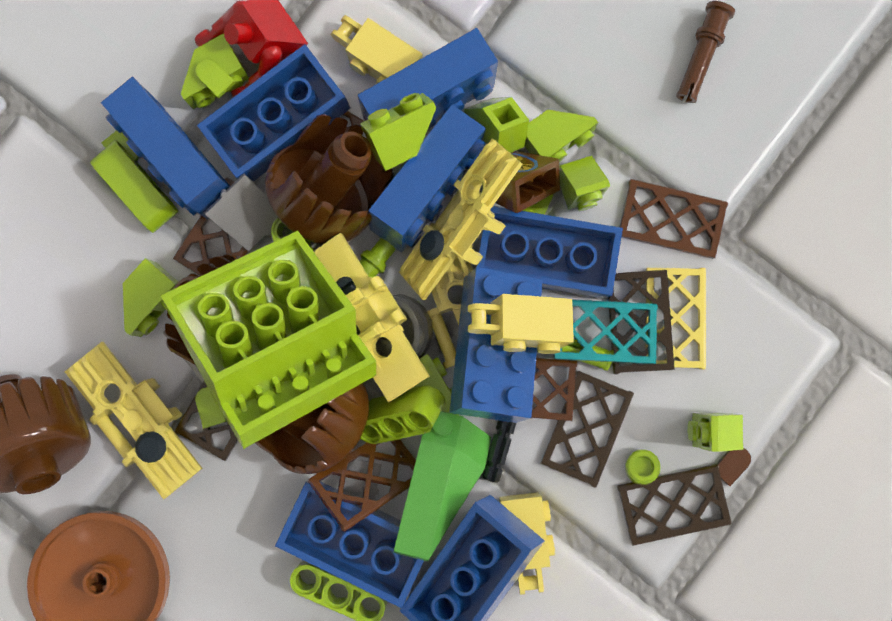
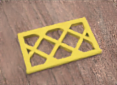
(697, 301)

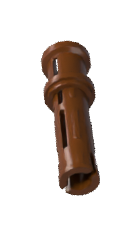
(708, 37)

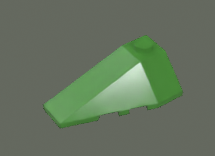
(443, 476)

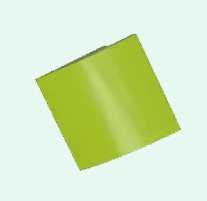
(270, 337)

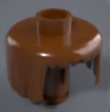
(316, 184)
(39, 433)
(322, 435)

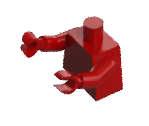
(260, 30)

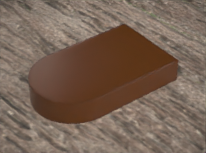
(733, 465)

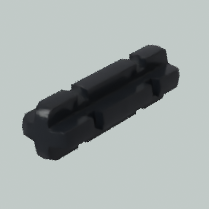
(498, 451)

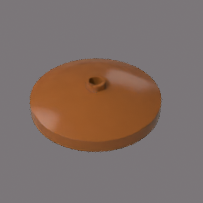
(70, 566)

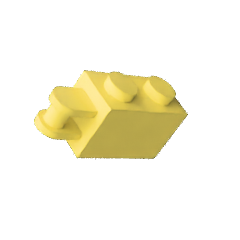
(374, 49)
(525, 322)
(534, 514)

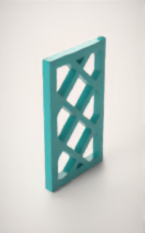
(622, 354)

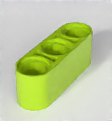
(134, 186)
(404, 416)
(322, 594)

